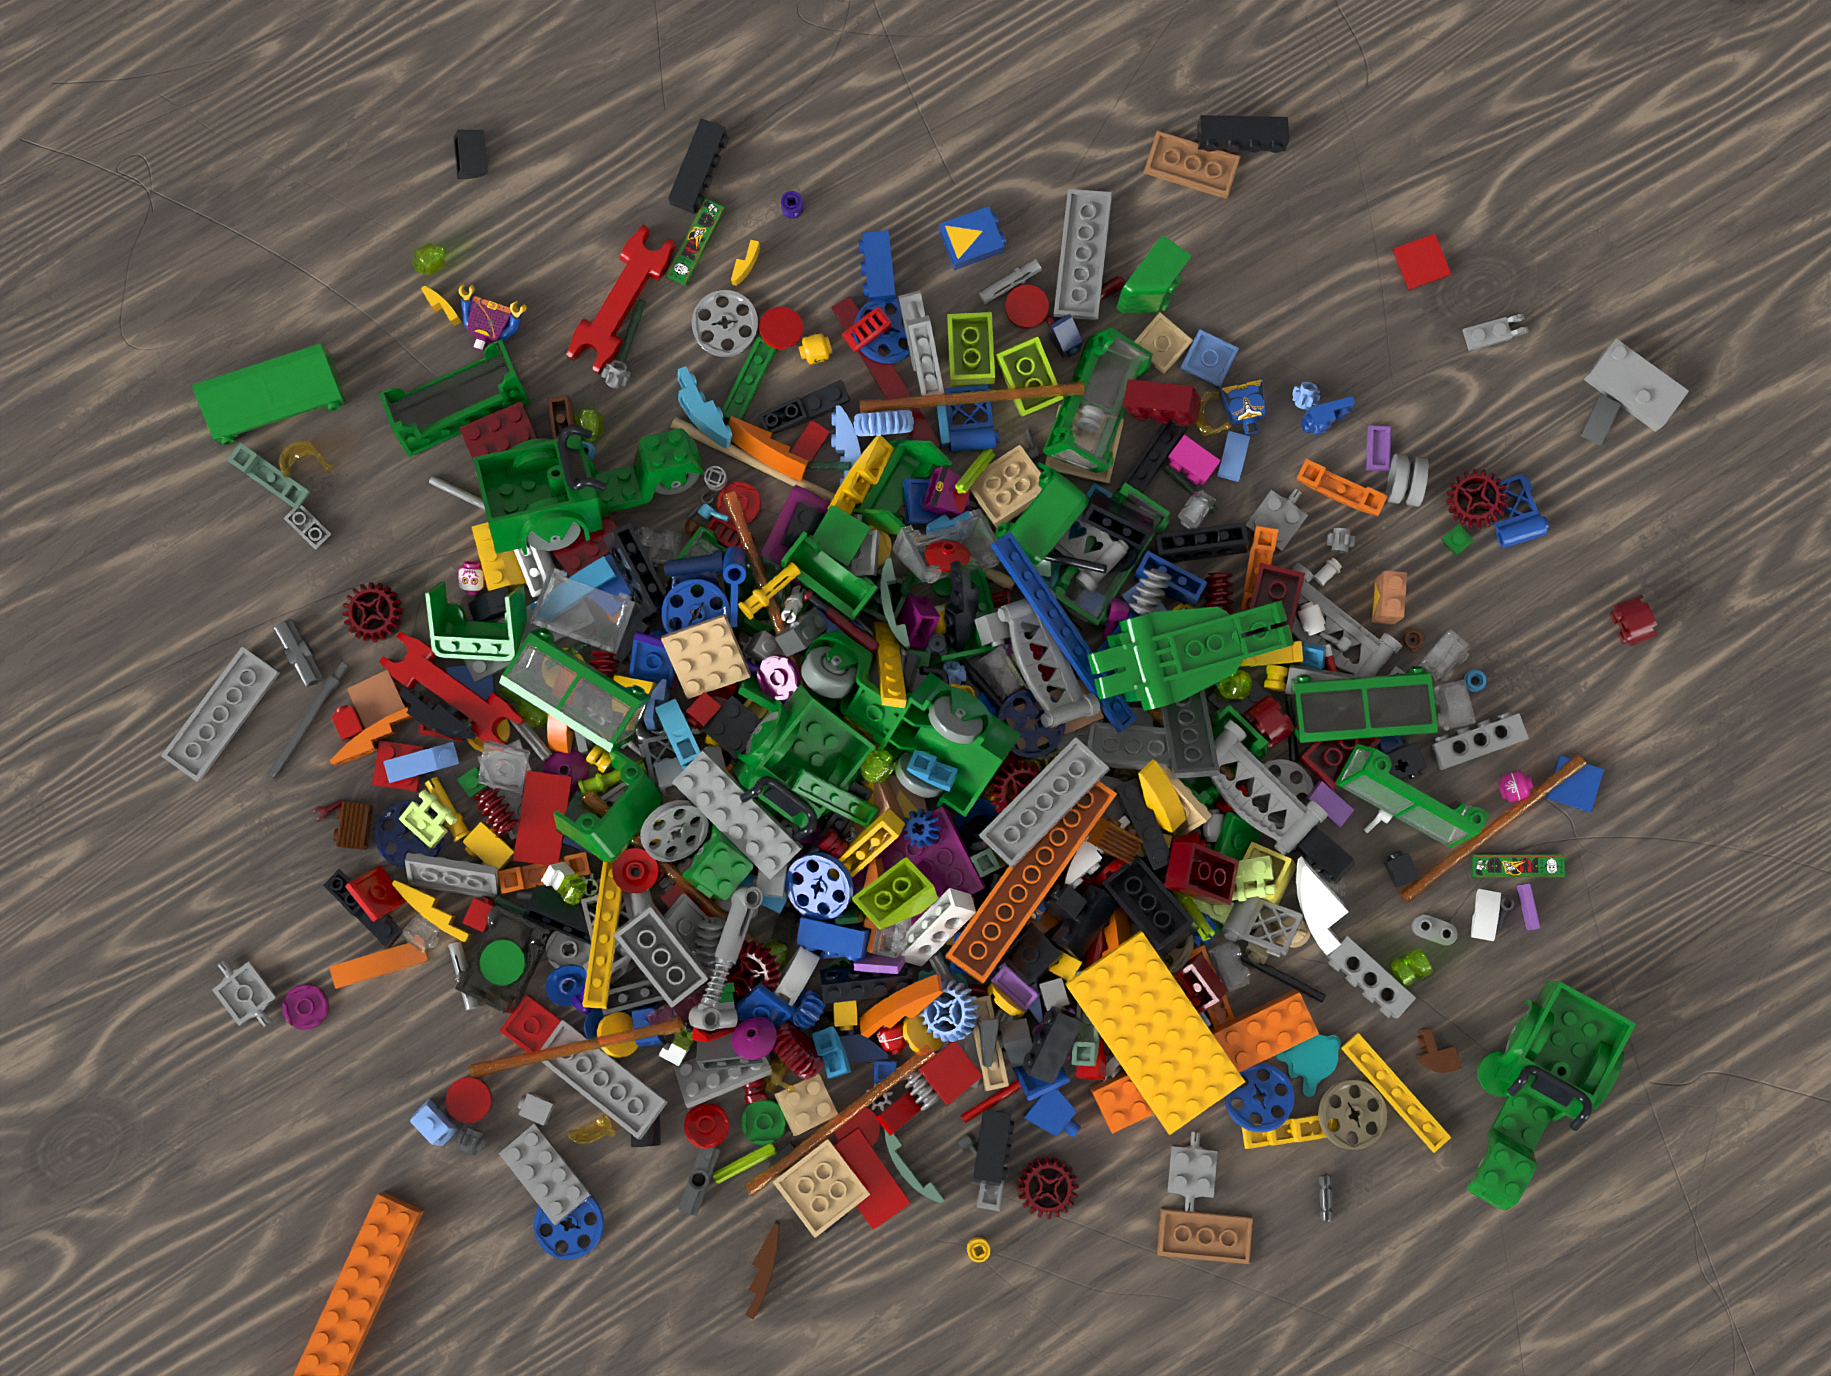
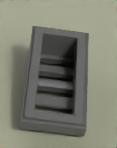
(988, 1034)

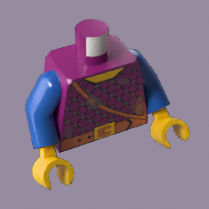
(488, 319)

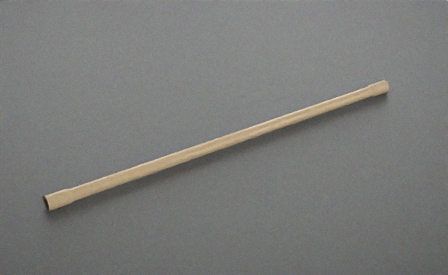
(995, 576)

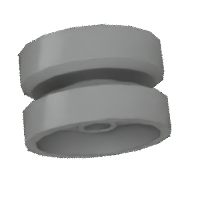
(1407, 480)

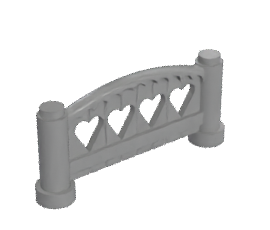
(1109, 555)
(1373, 651)
(1071, 702)
(1298, 818)

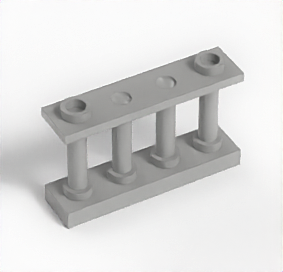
(921, 344)

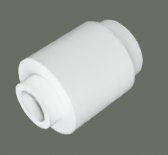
(1311, 618)

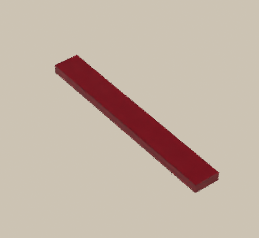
(885, 374)

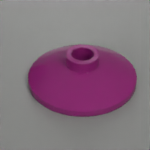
(575, 762)
(758, 1045)

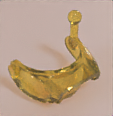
(1205, 428)
(297, 450)
(778, 1071)
(578, 1135)

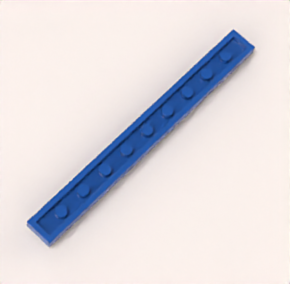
(1058, 625)

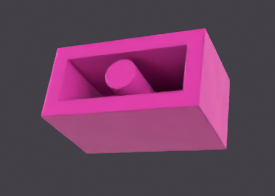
(1192, 461)

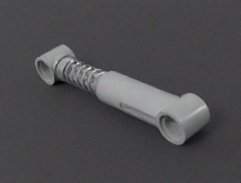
(744, 901)

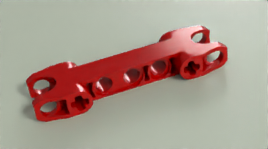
(603, 330)
(419, 667)

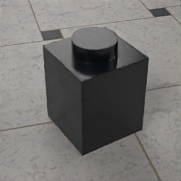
(1401, 869)

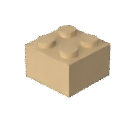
(806, 1105)

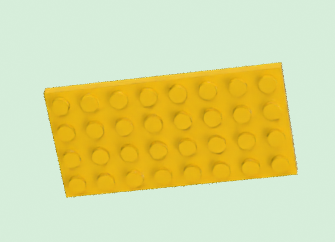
(1155, 1032)

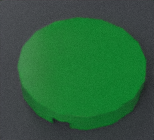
(503, 962)
(1486, 1075)
(763, 1122)

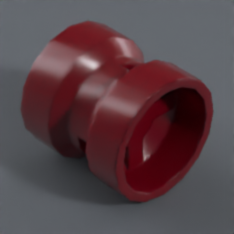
(833, 844)
(756, 1094)

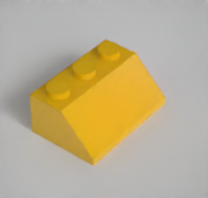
(500, 568)

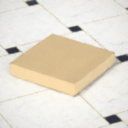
(1164, 341)

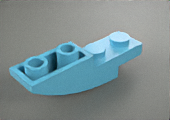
(702, 413)
(678, 732)

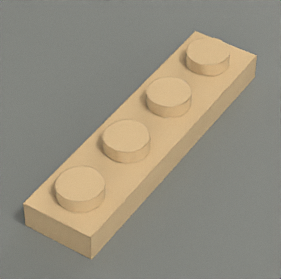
(994, 1076)

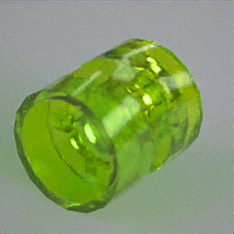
(1411, 967)

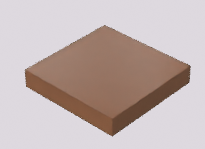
(376, 698)

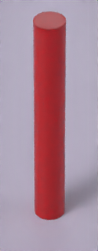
(991, 1101)

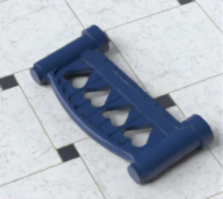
(695, 567)

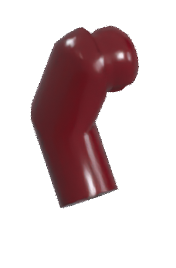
(981, 990)

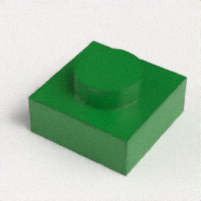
(1457, 539)
(470, 782)

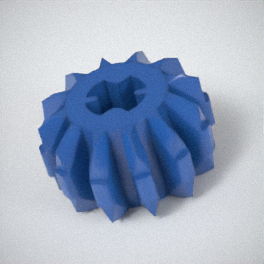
(912, 828)
(808, 1009)

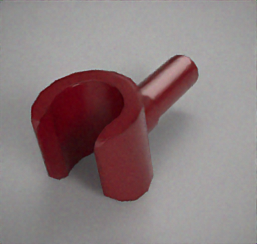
(324, 810)

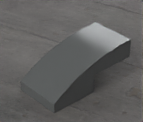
(1600, 419)

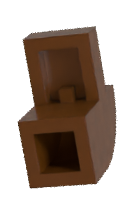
(1434, 1059)

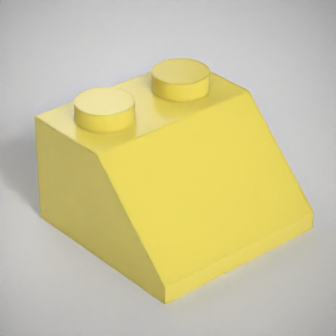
(1282, 869)

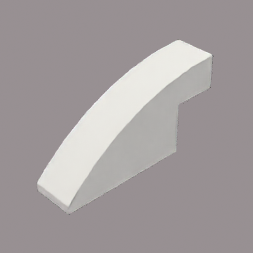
(1319, 906)

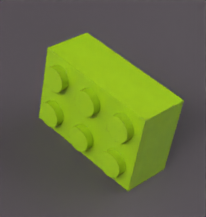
(971, 348)
(1027, 366)

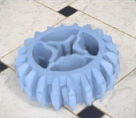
(883, 423)
(961, 1019)

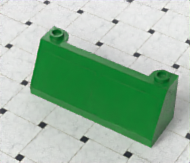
(269, 392)

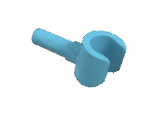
(706, 511)

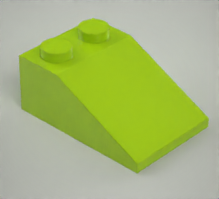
(896, 895)

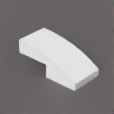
(1486, 915)

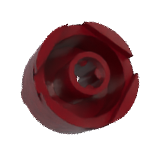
(1634, 620)
(1269, 721)

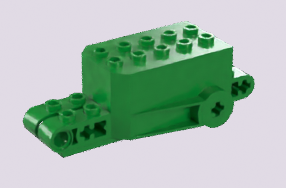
(1183, 651)

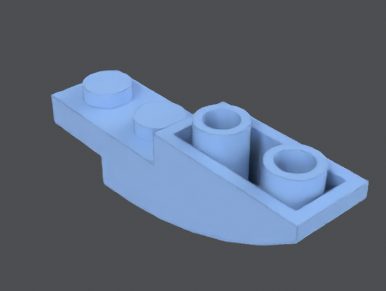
(845, 438)

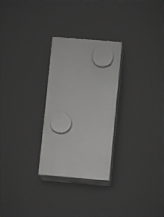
(1636, 385)
(661, 955)

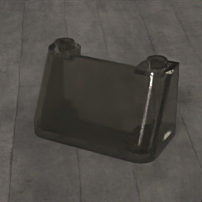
(511, 927)

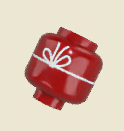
(891, 1038)

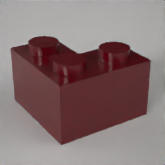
(1201, 983)

